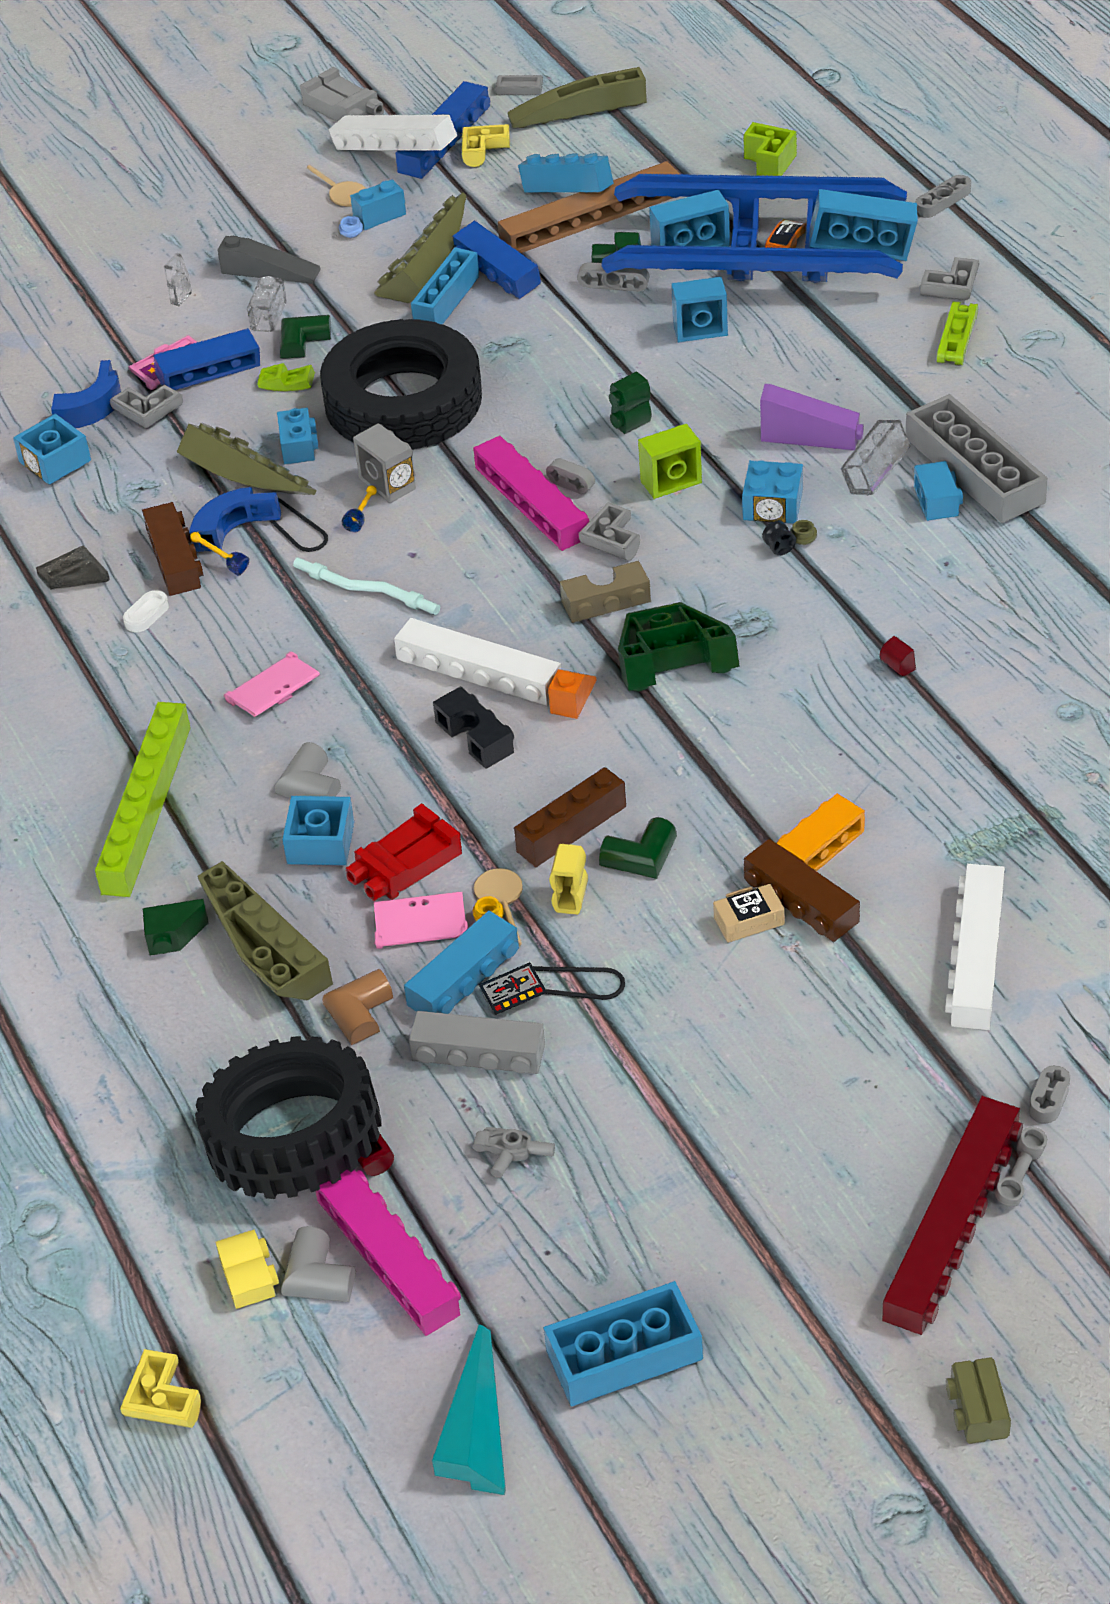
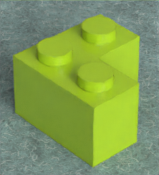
(770, 148)

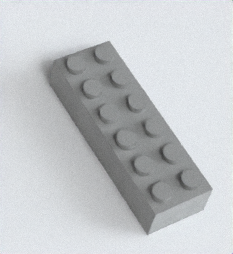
(980, 458)

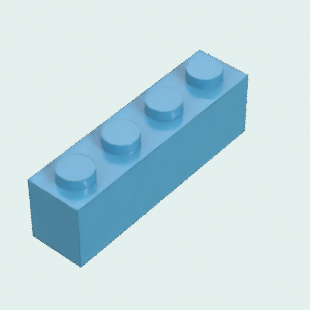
(565, 173)
(446, 286)
(462, 965)

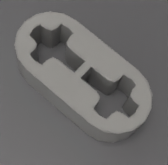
(570, 476)
(1043, 1092)

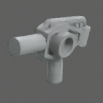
(509, 1146)

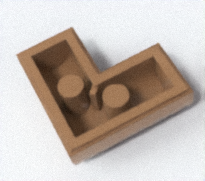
(352, 1001)

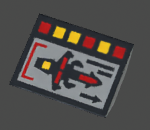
(512, 988)

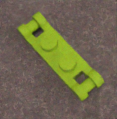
(957, 333)

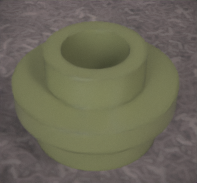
(804, 532)

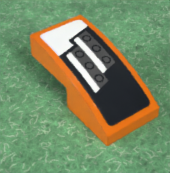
(786, 234)

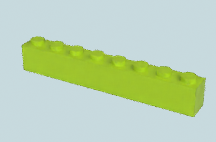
(143, 800)

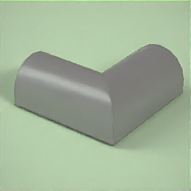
(952, 284)
(146, 409)
(607, 532)
(304, 777)
(309, 1274)

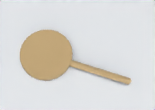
(339, 192)
(504, 886)

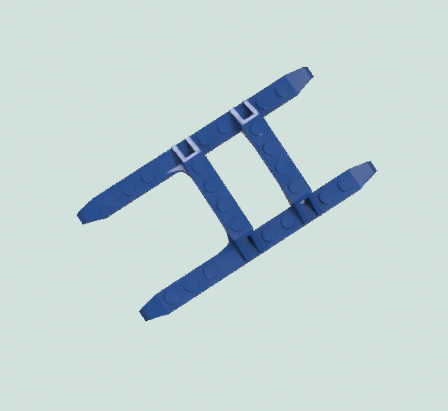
(744, 255)

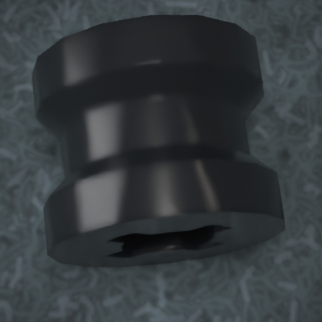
(779, 538)

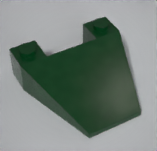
(673, 639)

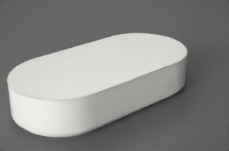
(146, 611)

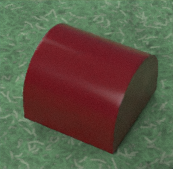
(898, 656)
(379, 1159)

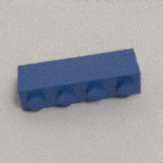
(499, 260)
(207, 360)

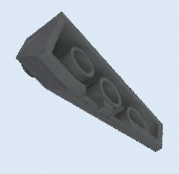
(254, 259)

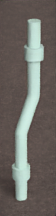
(412, 599)

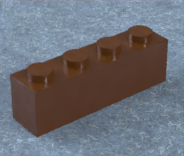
(171, 548)
(570, 816)
(802, 890)

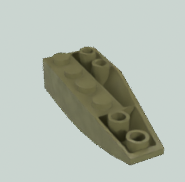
(583, 97)
(425, 255)
(238, 462)
(265, 938)

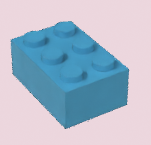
(691, 221)

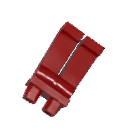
(405, 854)

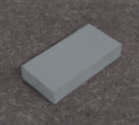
(519, 85)

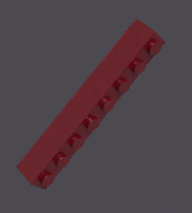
(951, 1216)

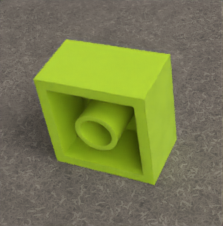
(670, 461)

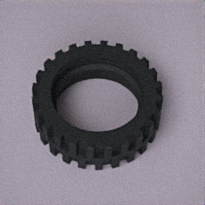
(299, 1158)

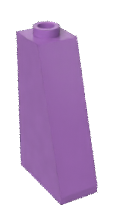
(806, 421)

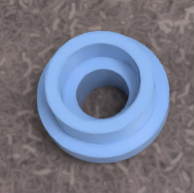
(350, 226)

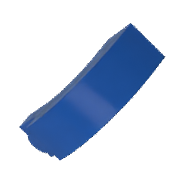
(89, 404)
(230, 510)

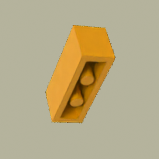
(825, 832)

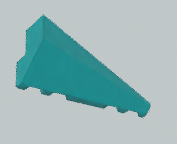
(471, 1434)

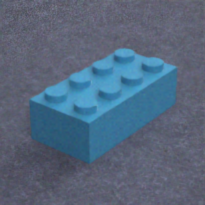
(863, 223)
(623, 1343)

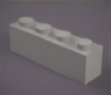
(477, 1042)

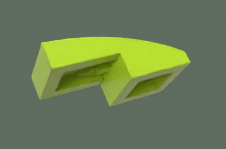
(281, 379)

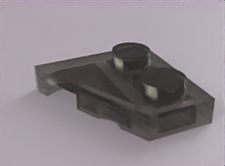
(72, 570)

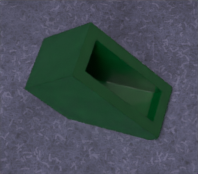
(173, 925)

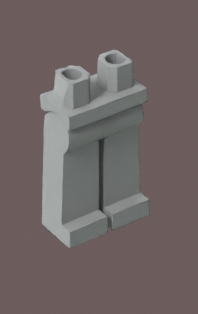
(339, 97)

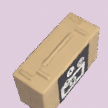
(748, 912)

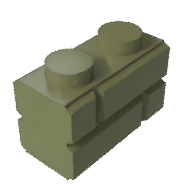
(979, 1400)

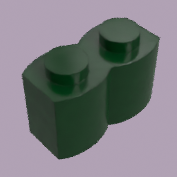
(630, 402)

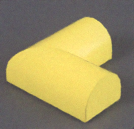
(479, 138)
(154, 1398)

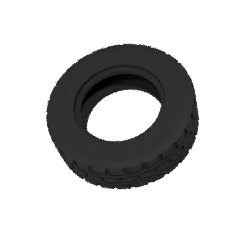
(402, 348)

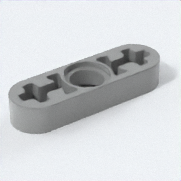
(954, 189)
(605, 283)

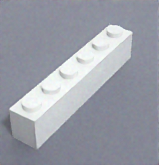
(393, 132)
(476, 660)
(977, 947)

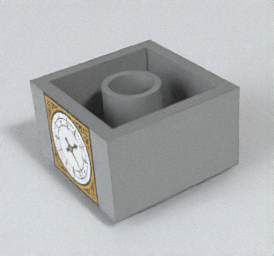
(384, 462)

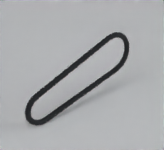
(307, 521)
(584, 969)

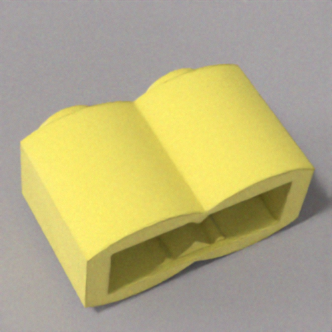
(568, 879)
(246, 1268)

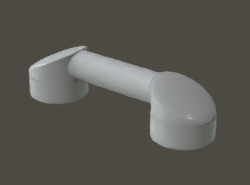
(1029, 1148)

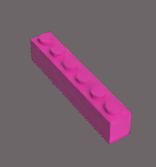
(530, 492)
(390, 1251)

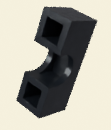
(487, 737)

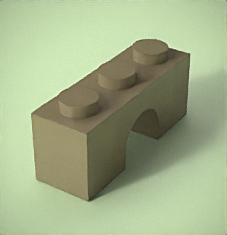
(587, 600)

